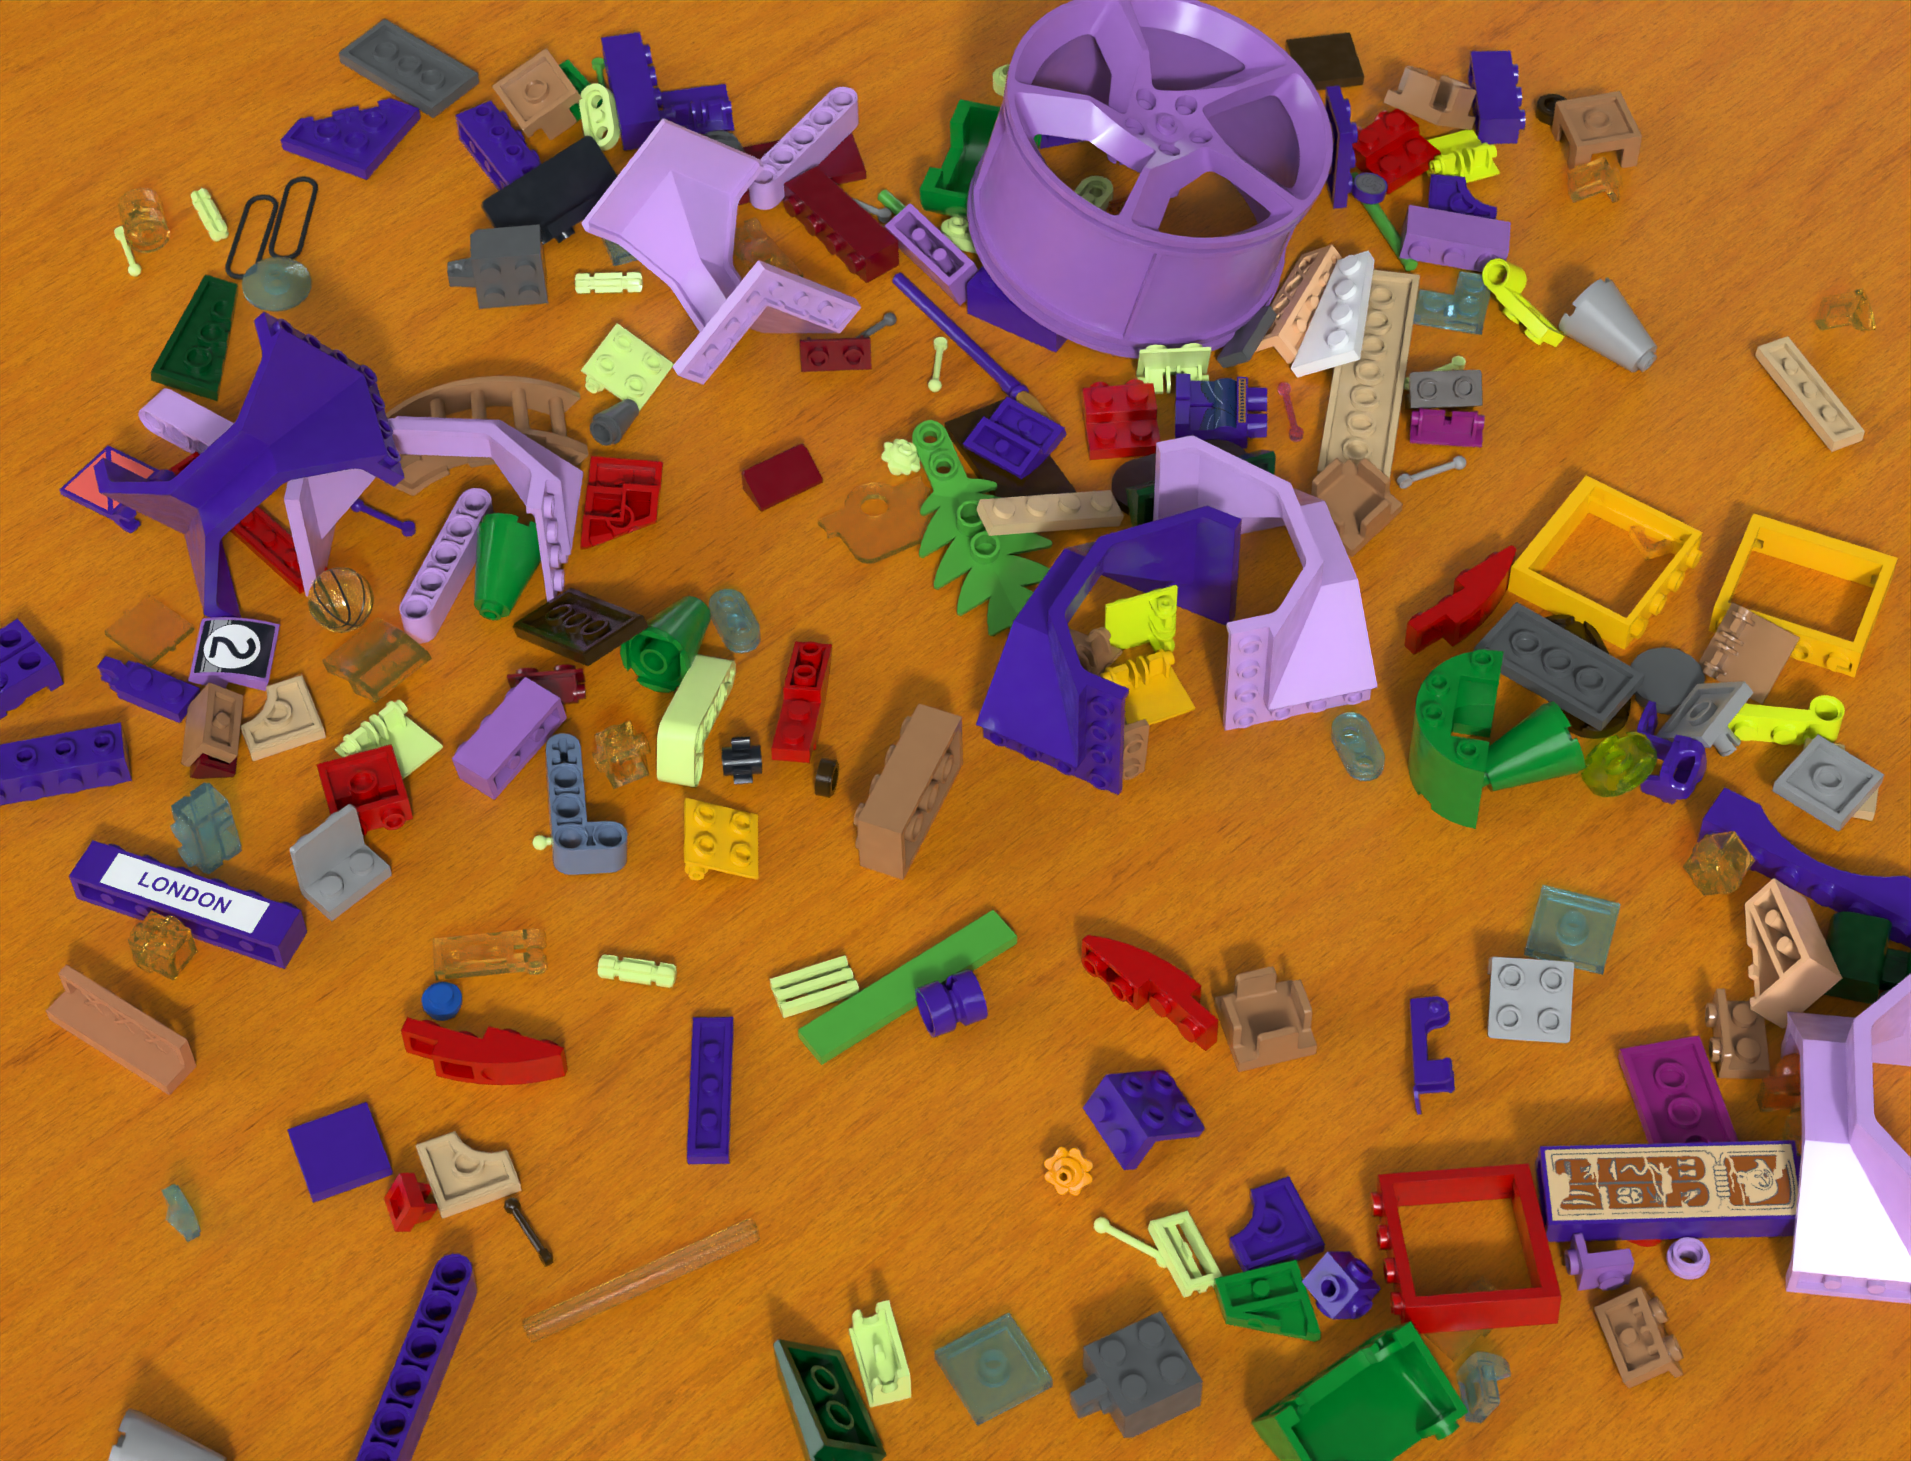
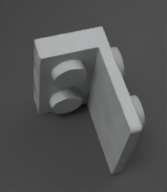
(336, 864)
(1530, 999)

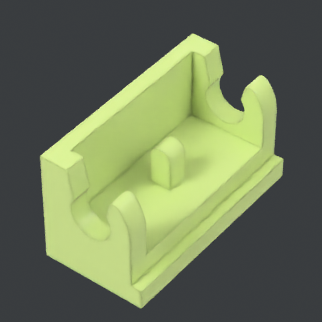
(880, 1356)

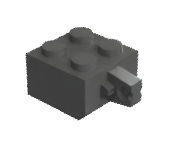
(504, 267)
(1138, 1377)

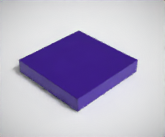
(340, 1152)

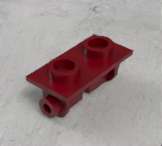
(835, 354)
(561, 681)

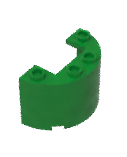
(947, 188)
(1461, 700)

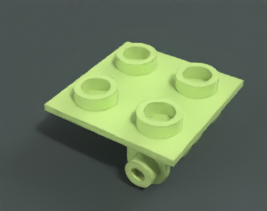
(1160, 362)
(626, 367)
(409, 741)

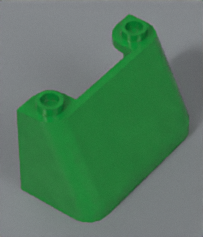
(1365, 1404)

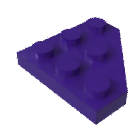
(353, 138)

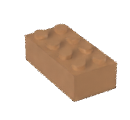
(909, 791)

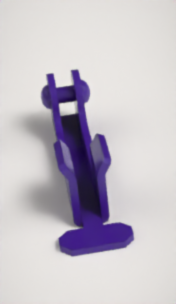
(1430, 1075)

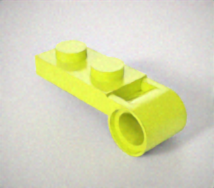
(1516, 306)
(1789, 724)

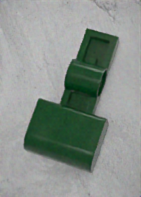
(1863, 957)

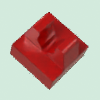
(407, 1203)

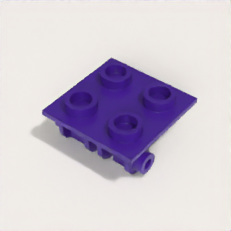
(699, 108)

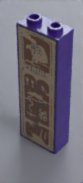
(1668, 1190)

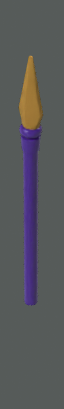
(1009, 384)

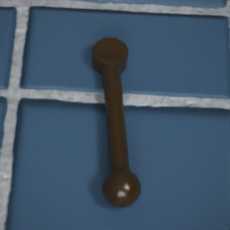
(512, 1206)

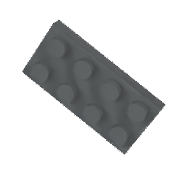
(409, 68)
(1561, 666)

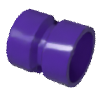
(951, 1003)

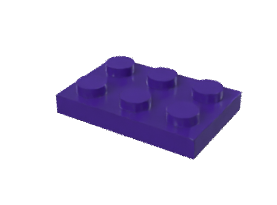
(1343, 135)

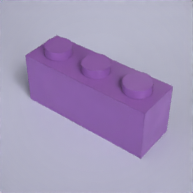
(1453, 238)
(933, 252)
(509, 738)

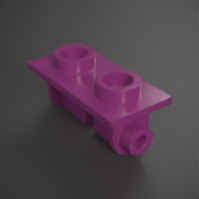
(1436, 429)

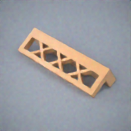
(1299, 301)

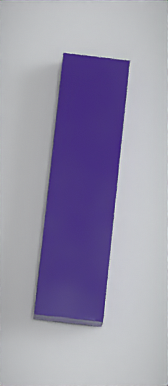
(710, 1090)

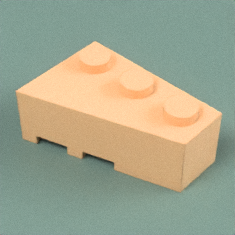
(1789, 953)

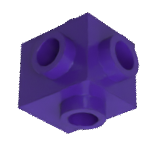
(1342, 1285)

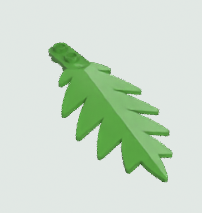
(990, 559)

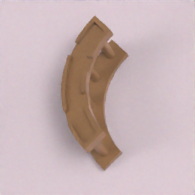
(478, 394)

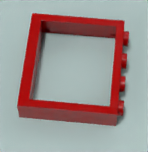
(1475, 1309)

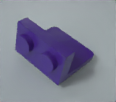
(1139, 1110)

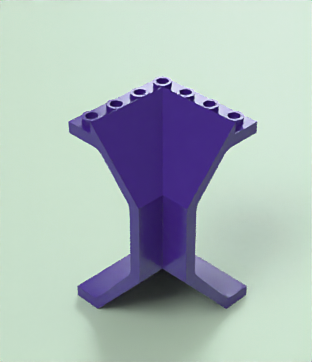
(300, 419)
(1041, 692)

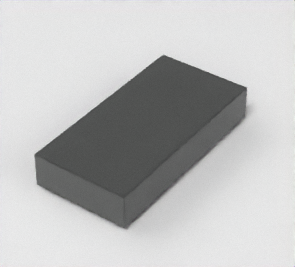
(1247, 339)

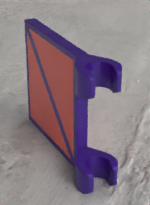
(85, 491)

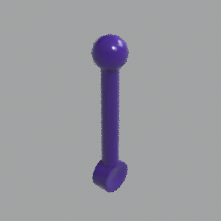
(407, 527)

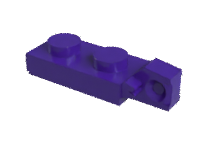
(148, 688)

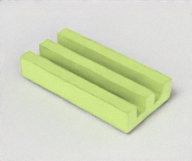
(811, 981)
(1165, 1228)

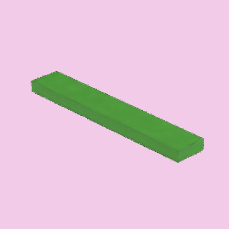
(895, 992)

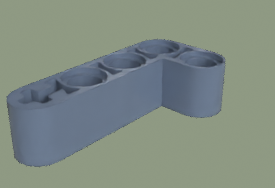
(578, 844)

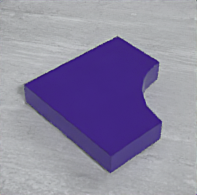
(1452, 195)
(1278, 1228)

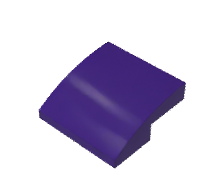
(1015, 438)

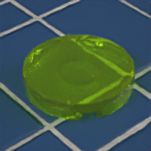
(1619, 764)

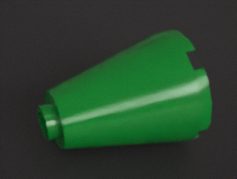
(504, 563)
(668, 645)
(1534, 751)

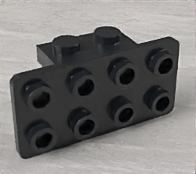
(555, 192)

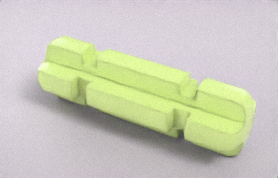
(209, 214)
(608, 282)
(637, 971)

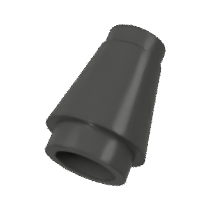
(613, 422)

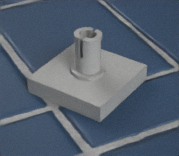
(1707, 713)

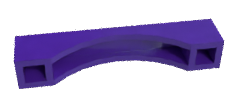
(1826, 885)

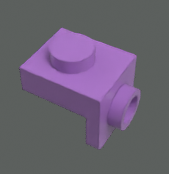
(1597, 1270)

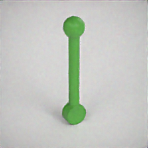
(598, 65)

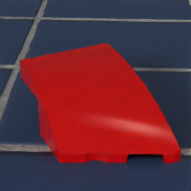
(620, 498)

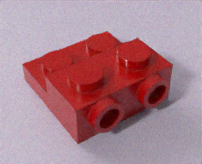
(1393, 149)
(1120, 420)
(369, 784)

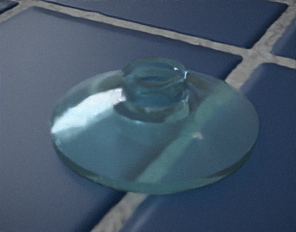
(276, 284)

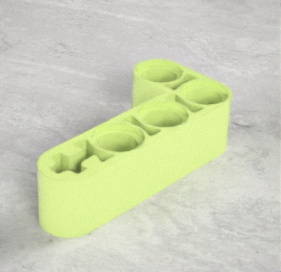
(691, 719)

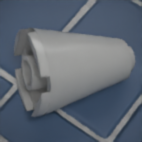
(1609, 327)
(153, 1441)

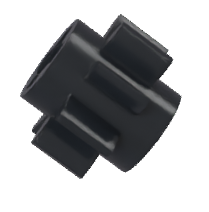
(742, 760)

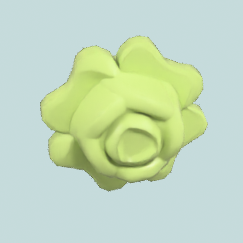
(901, 457)

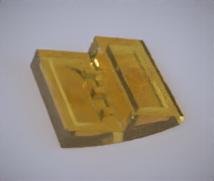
(376, 659)

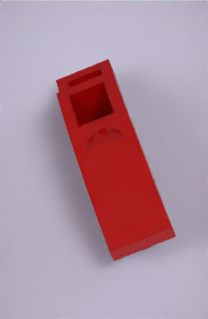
(1473, 600)
(803, 702)
(1145, 978)
(496, 1059)

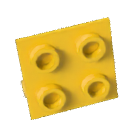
(1152, 686)
(719, 840)

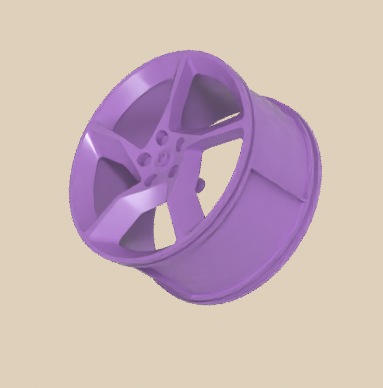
(1171, 97)

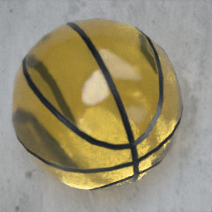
(340, 600)

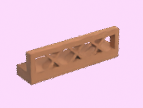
(121, 1032)

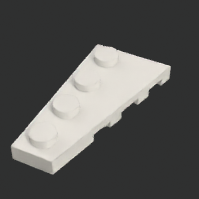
(1340, 318)

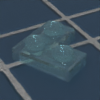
(1457, 312)

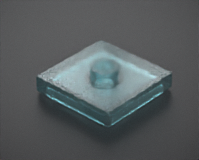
(1572, 929)
(993, 1369)

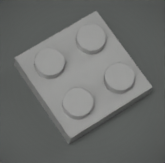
(1828, 782)

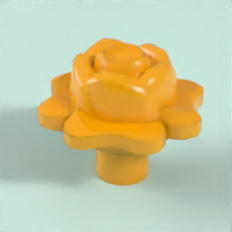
(1068, 1170)

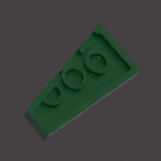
(199, 344)

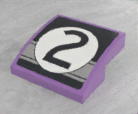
(234, 652)

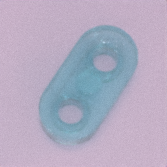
(730, 614)
(1360, 749)

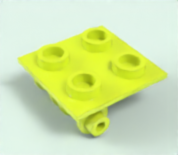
(1463, 156)
(1143, 620)

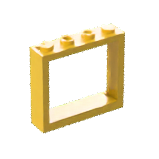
(1623, 512)
(1824, 555)

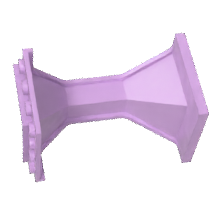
(679, 219)
(540, 478)
(1317, 642)
(1852, 1174)

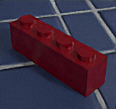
(841, 224)

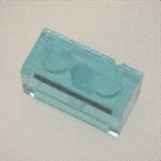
(205, 829)

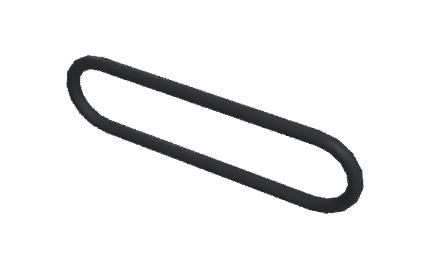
(281, 211)
(240, 228)

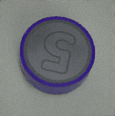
(1369, 188)

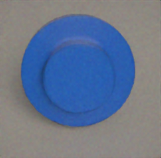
(442, 1001)

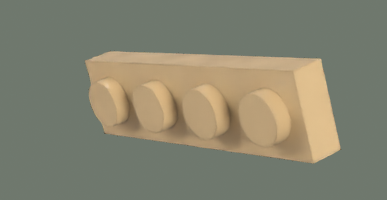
(1810, 394)
(1049, 512)

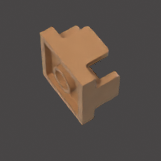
(539, 96)
(1433, 100)
(1356, 500)
(1266, 1020)

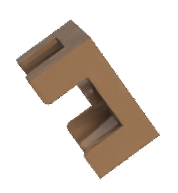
(1597, 126)

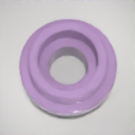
(1692, 1249)

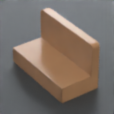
(213, 725)

